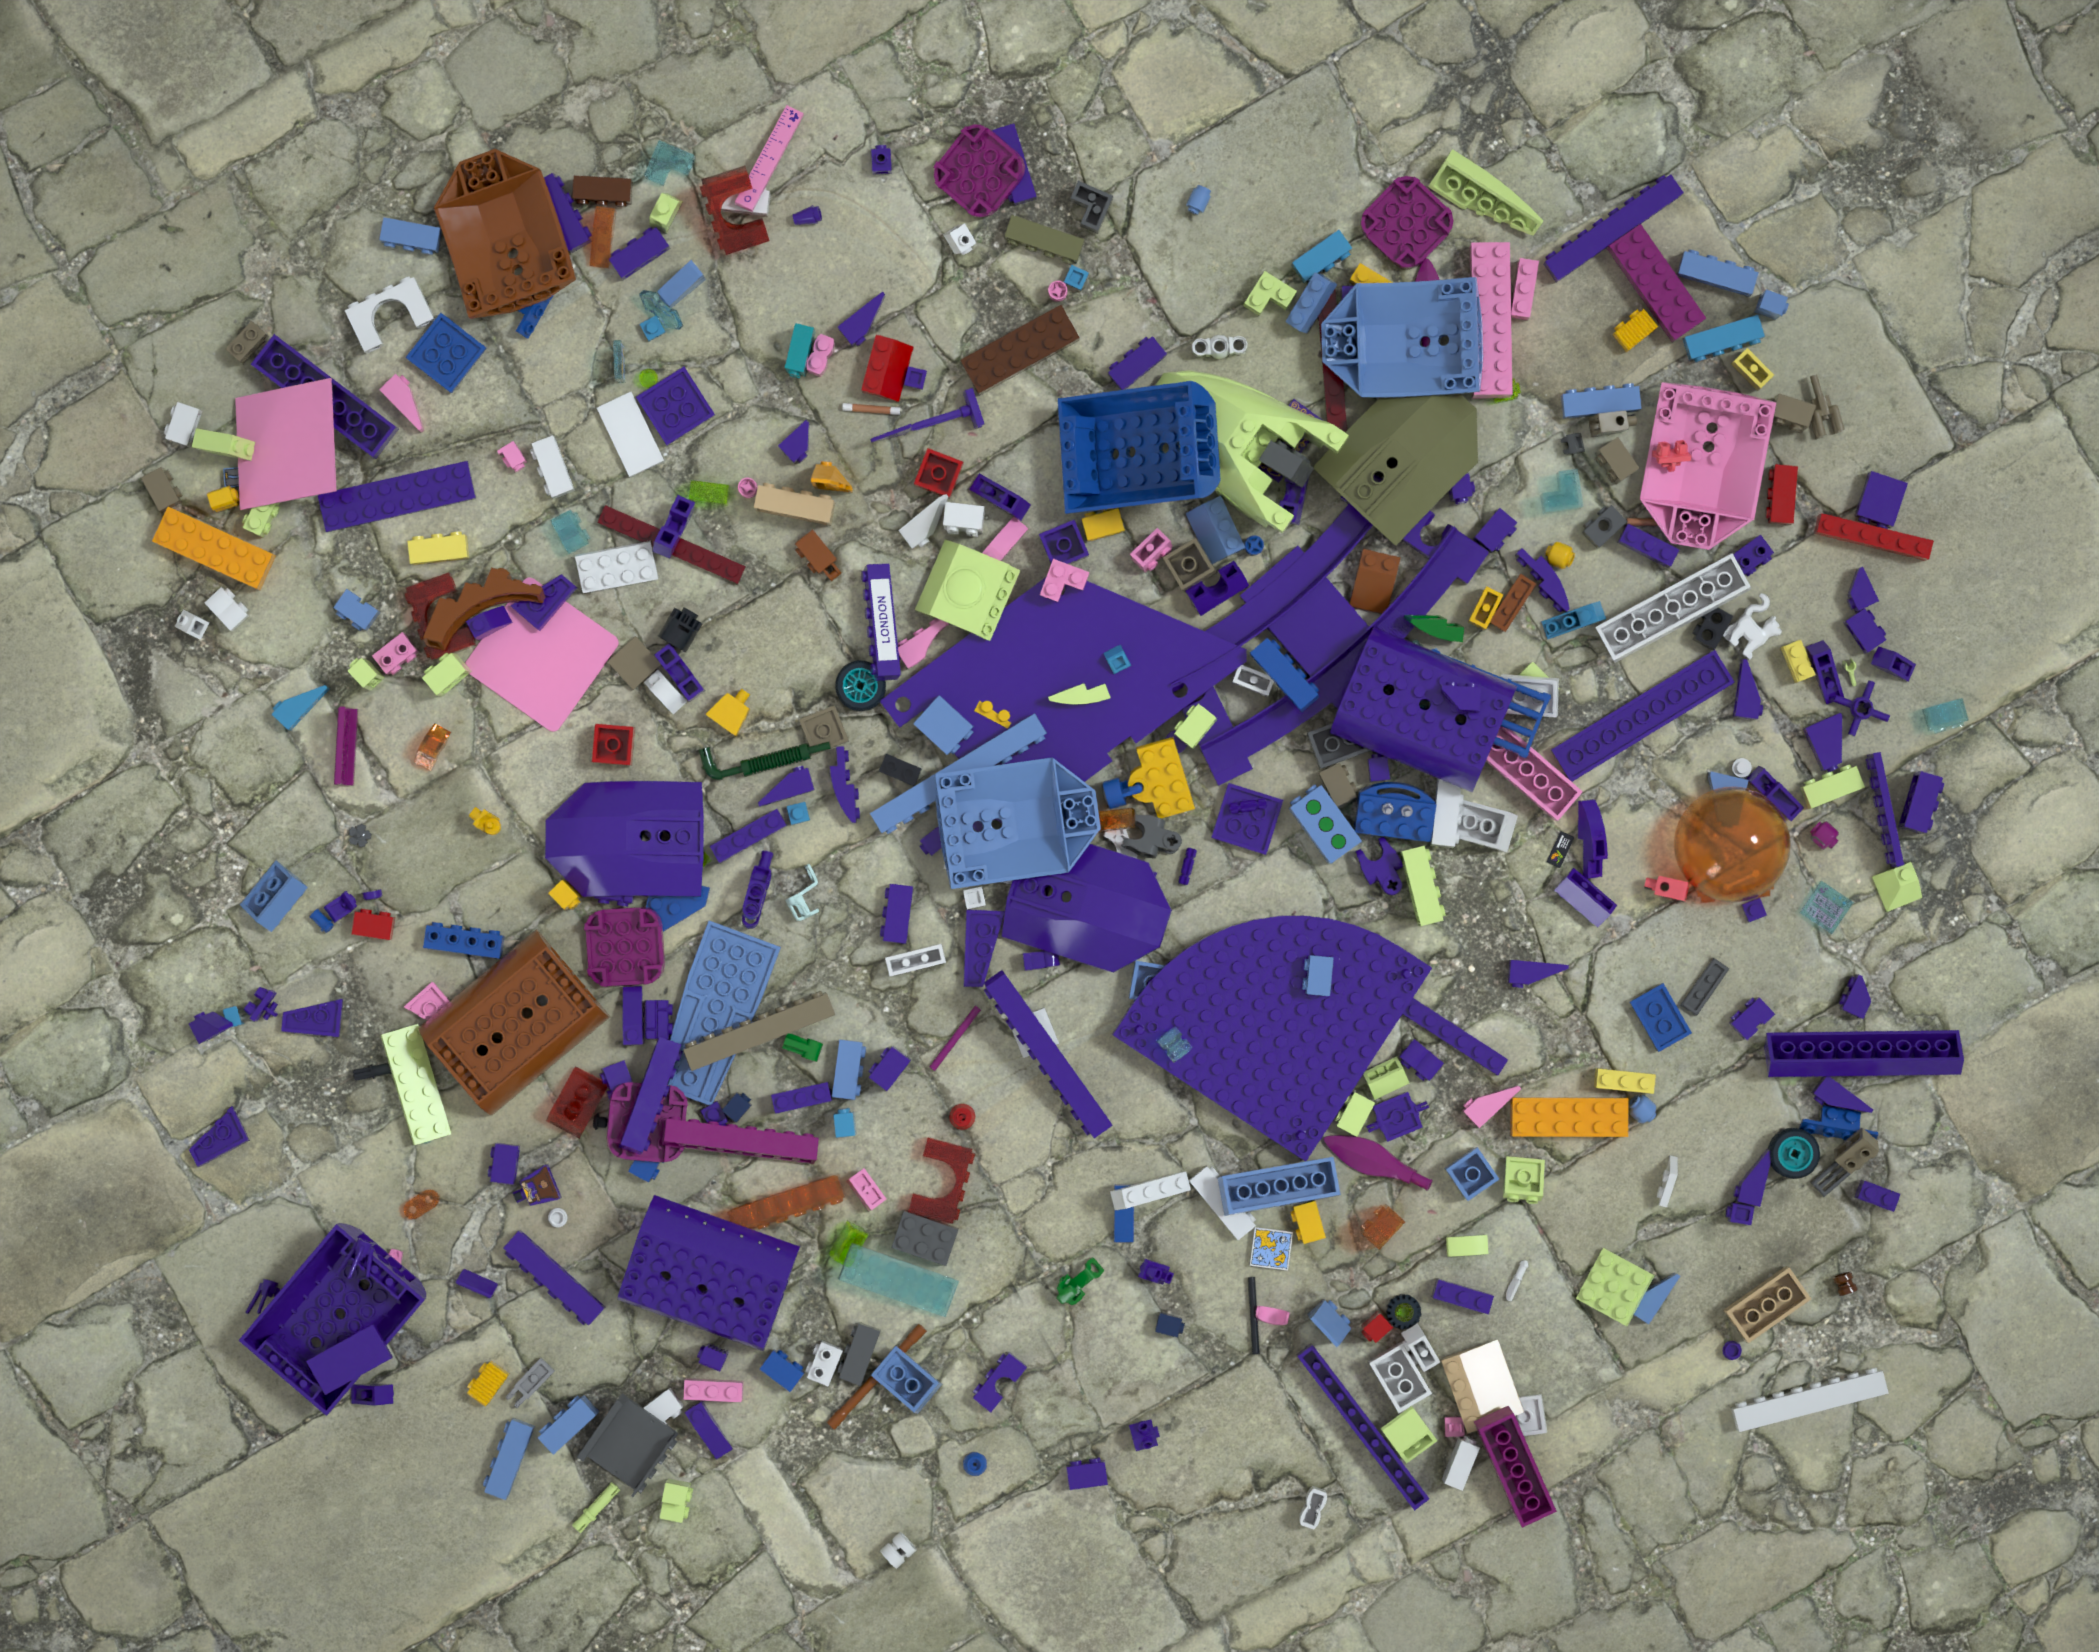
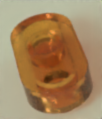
(421, 1204)

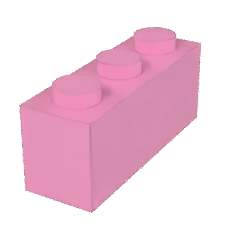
(1524, 288)
(713, 1390)

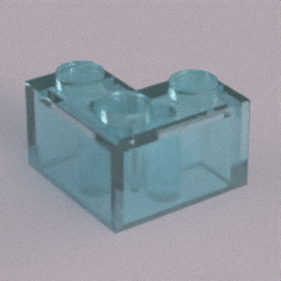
(1568, 496)

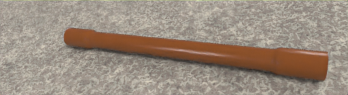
(841, 1414)

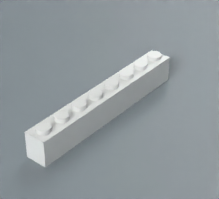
(1809, 1400)

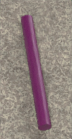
(955, 1037)

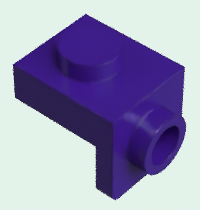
(341, 906)
(1740, 1213)

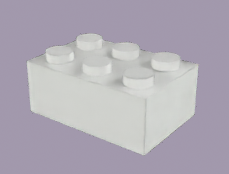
(963, 519)
(1399, 1377)

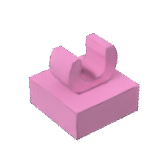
(1454, 1427)

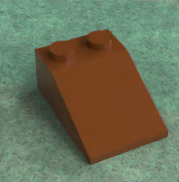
(1374, 581)

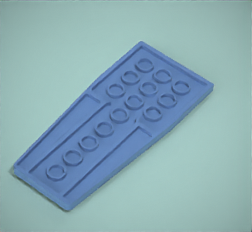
(719, 993)

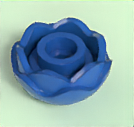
(974, 1457)

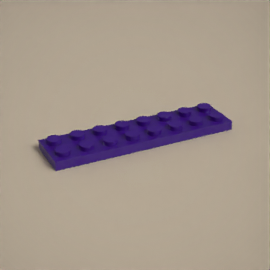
(397, 496)

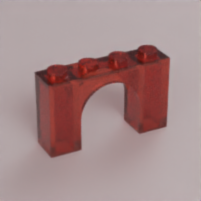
(732, 236)
(421, 597)
(945, 1207)

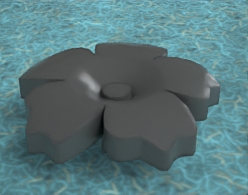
(359, 835)

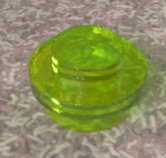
(648, 378)

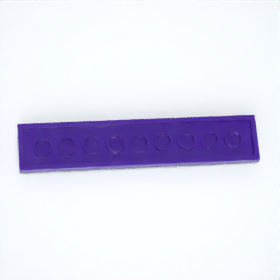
(1642, 716)

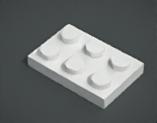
(1540, 684)

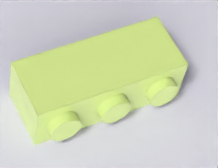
(365, 673)
(1832, 786)

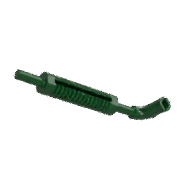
(762, 762)

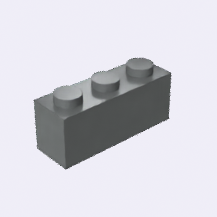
(858, 1353)

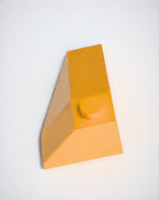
(829, 478)

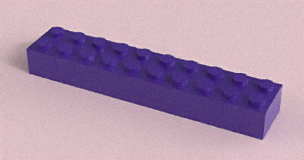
(1863, 1053)

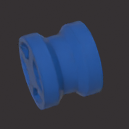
(1255, 543)

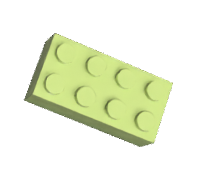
(1421, 886)

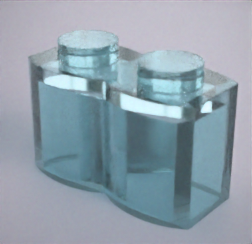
(570, 532)

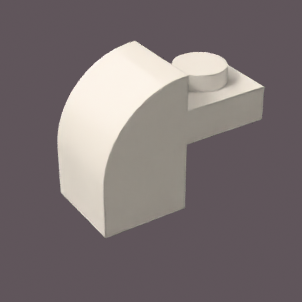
(665, 692)

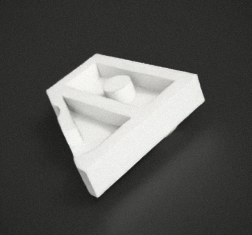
(1669, 1178)

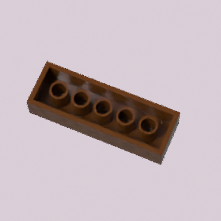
(1020, 350)

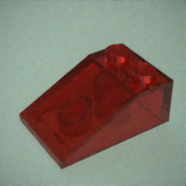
(577, 1102)

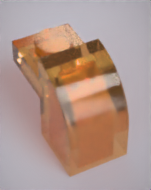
(432, 746)

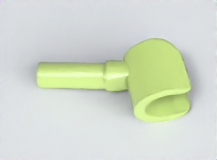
(1850, 669)

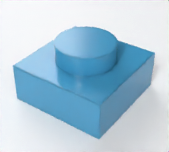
(1076, 277)
(652, 328)
(798, 813)

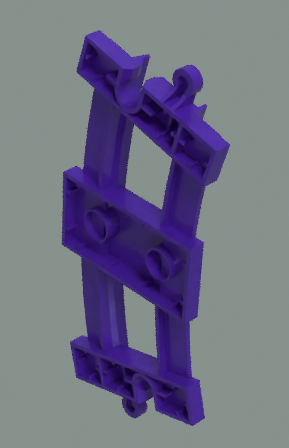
(1319, 629)

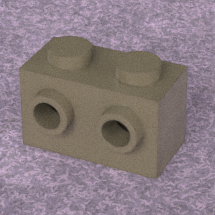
(1856, 1150)

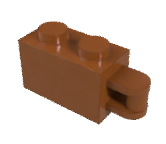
(817, 554)

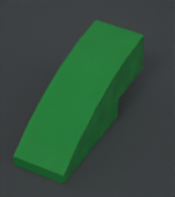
(1437, 627)

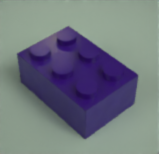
(1921, 802)

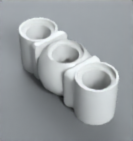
(1228, 343)

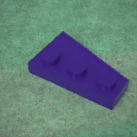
(316, 1019)
(221, 1138)

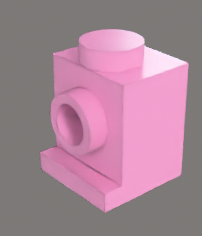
(513, 456)

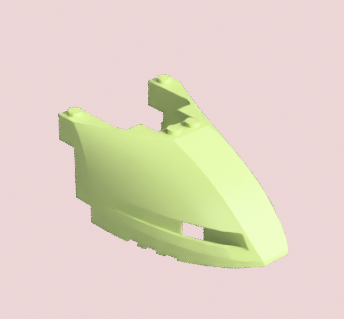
(1244, 429)

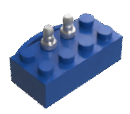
(1395, 813)

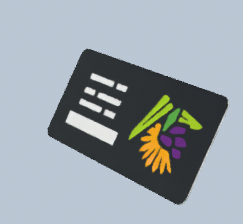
(1560, 849)

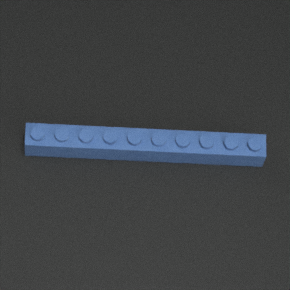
(989, 754)

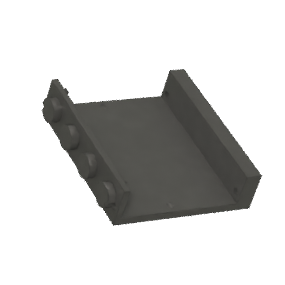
(630, 1443)

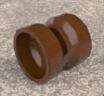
(1845, 1283)

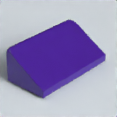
(477, 1283)

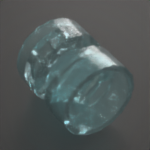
(1174, 1044)

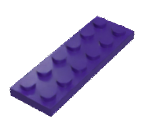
(1886, 816)

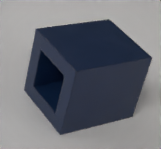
(737, 1106)
(1169, 1325)

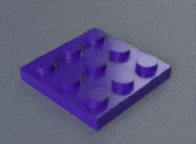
(675, 406)
(1249, 828)

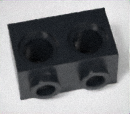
(1716, 630)
(900, 770)

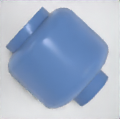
(1641, 1108)

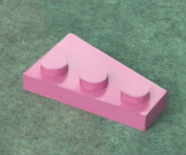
(427, 1001)

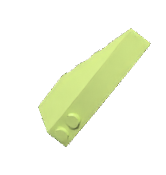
(1478, 190)

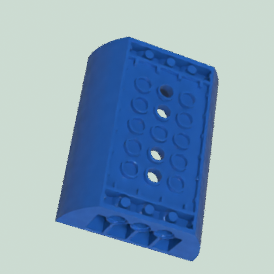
(1144, 420)

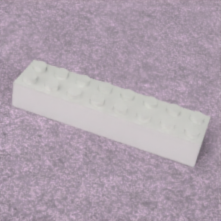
(1673, 608)

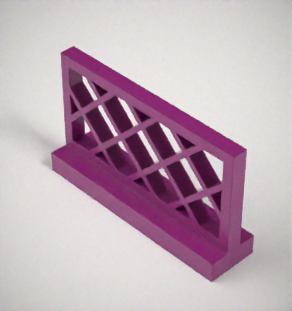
(346, 746)

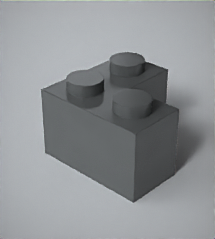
(1095, 201)

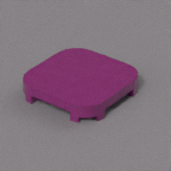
(979, 170)
(1407, 222)
(625, 946)
(620, 1108)

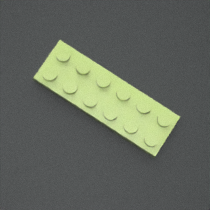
(415, 1084)

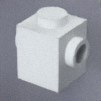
(960, 239)
(191, 624)

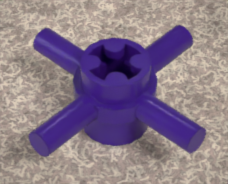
(1867, 705)

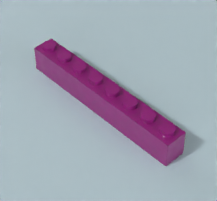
(740, 1141)

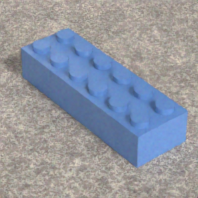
(1278, 1186)

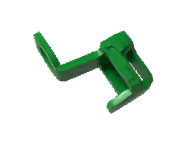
(1070, 1288)

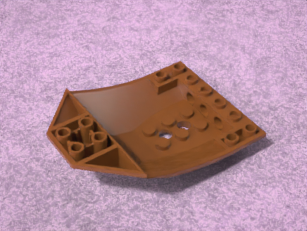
(484, 214)

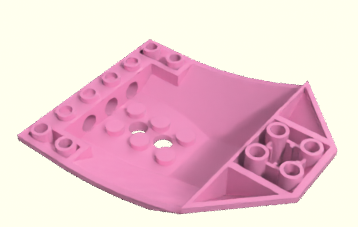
(1718, 488)

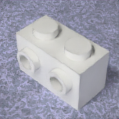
(1420, 1347)
(825, 1363)

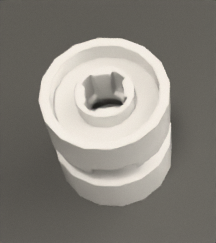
(891, 1551)

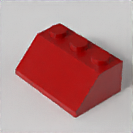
(887, 368)

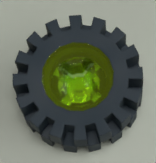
(1401, 1305)

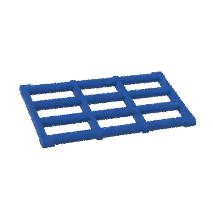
(1545, 697)

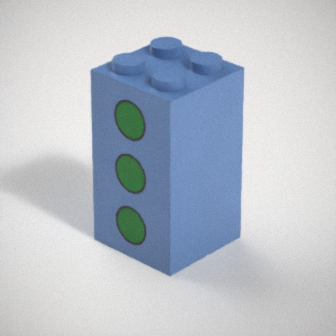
(1324, 823)

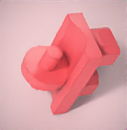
(1671, 457)

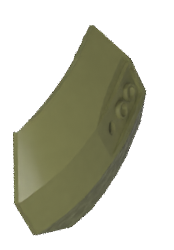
(1434, 450)

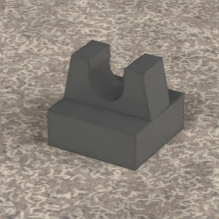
(1575, 443)

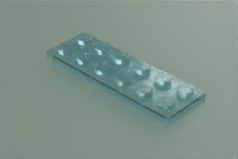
(898, 1279)

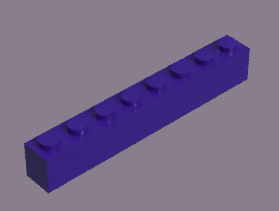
(1614, 227)

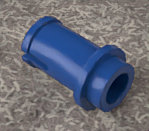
(322, 921)

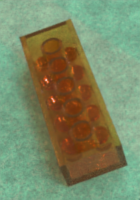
(789, 1202)

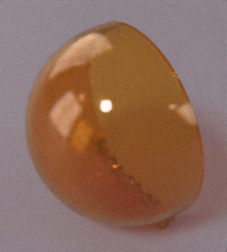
(1732, 845)

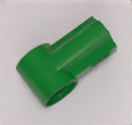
(806, 1048)

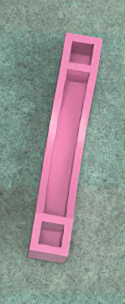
(916, 648)

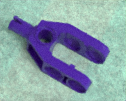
(757, 890)

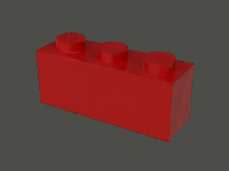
(1782, 494)

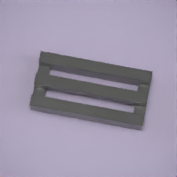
(1832, 1176)

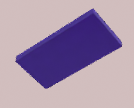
(349, 1359)

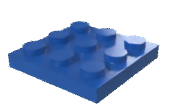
(446, 352)

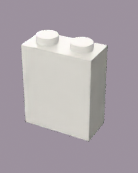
(1461, 1462)

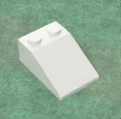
(1486, 826)

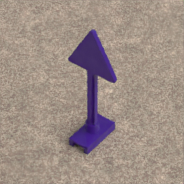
(970, 409)

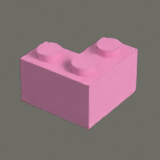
(1062, 574)

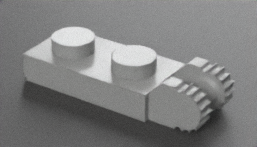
(531, 1381)

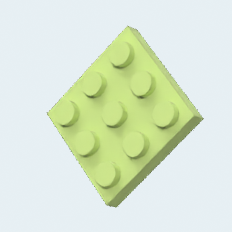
(1615, 1287)

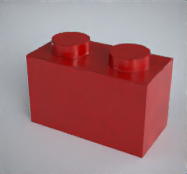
(373, 925)
(1375, 1327)

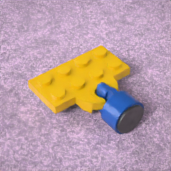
(1156, 780)

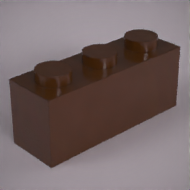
(602, 190)

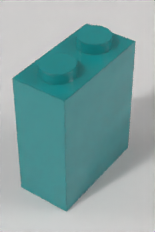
(799, 350)

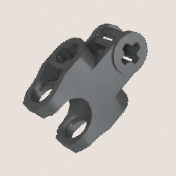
(1153, 838)

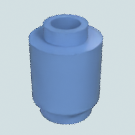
(1198, 199)

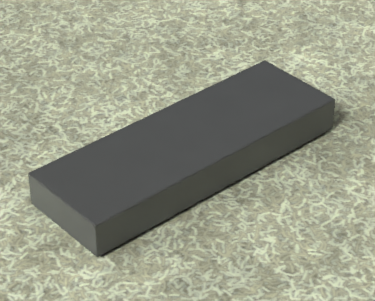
(1705, 986)

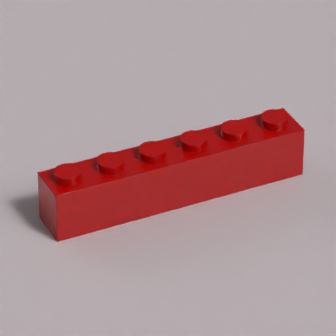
(1873, 537)

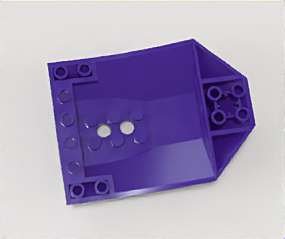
(599, 845)
(1111, 917)

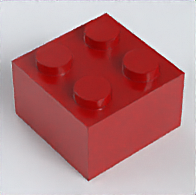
(938, 473)
(613, 744)

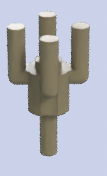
(1823, 411)

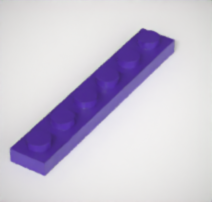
(1455, 1036)

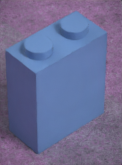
(944, 725)

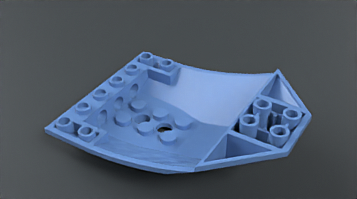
(1378, 332)
(1043, 813)

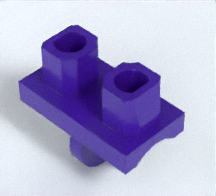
(256, 1011)
(1155, 1272)

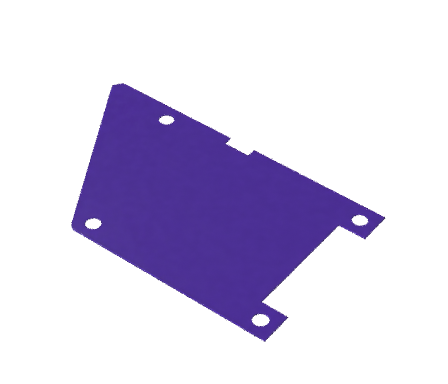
(1060, 645)

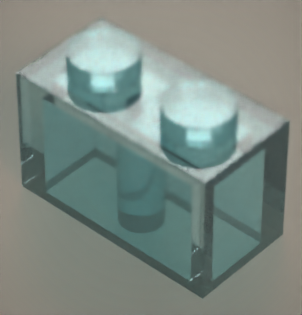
(1944, 715)

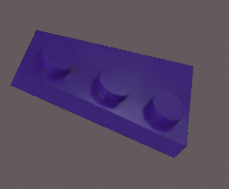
(556, 594)

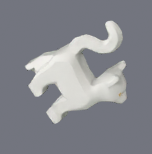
(1747, 627)

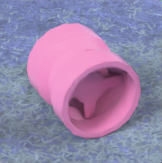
(1057, 291)
(746, 485)

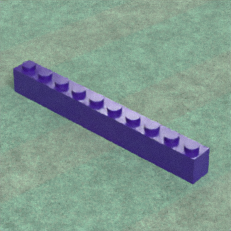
(1047, 1053)
(1362, 1426)

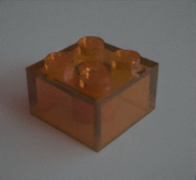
(1382, 1226)

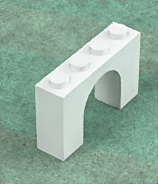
(362, 314)

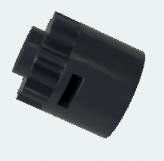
(680, 628)

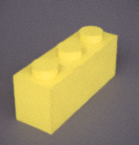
(438, 548)
(1624, 1080)

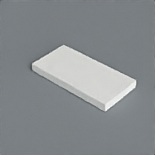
(630, 434)

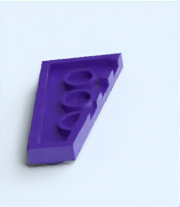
(980, 941)

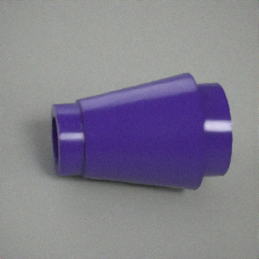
(810, 215)

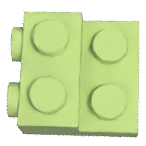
(1523, 1179)

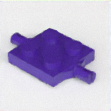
(1397, 1116)

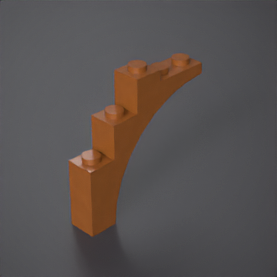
(473, 599)

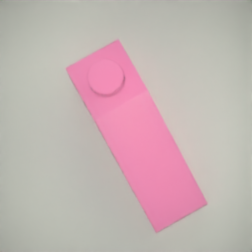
(402, 397)
(1006, 539)
(1485, 1106)

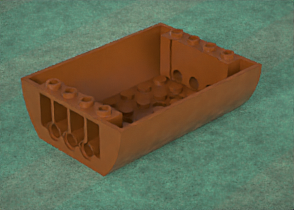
(496, 1005)

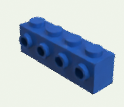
(1285, 676)
(464, 941)

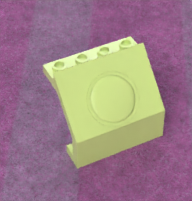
(967, 589)

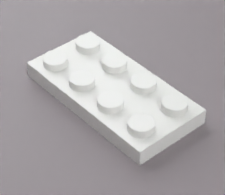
(616, 567)

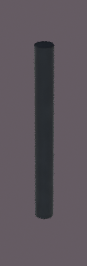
(1253, 1320)

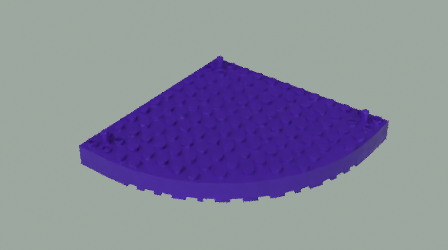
(1256, 1035)

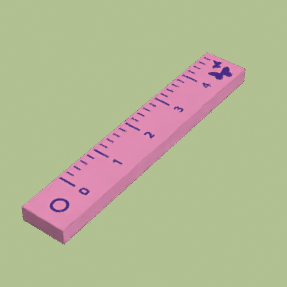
(770, 157)

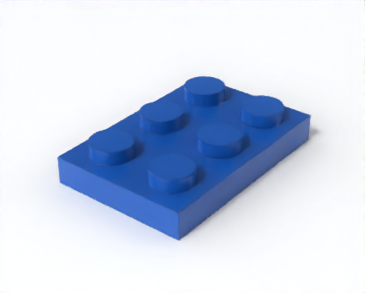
(1660, 1017)

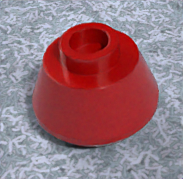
(967, 1113)

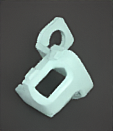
(798, 900)

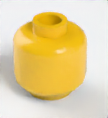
(1560, 555)

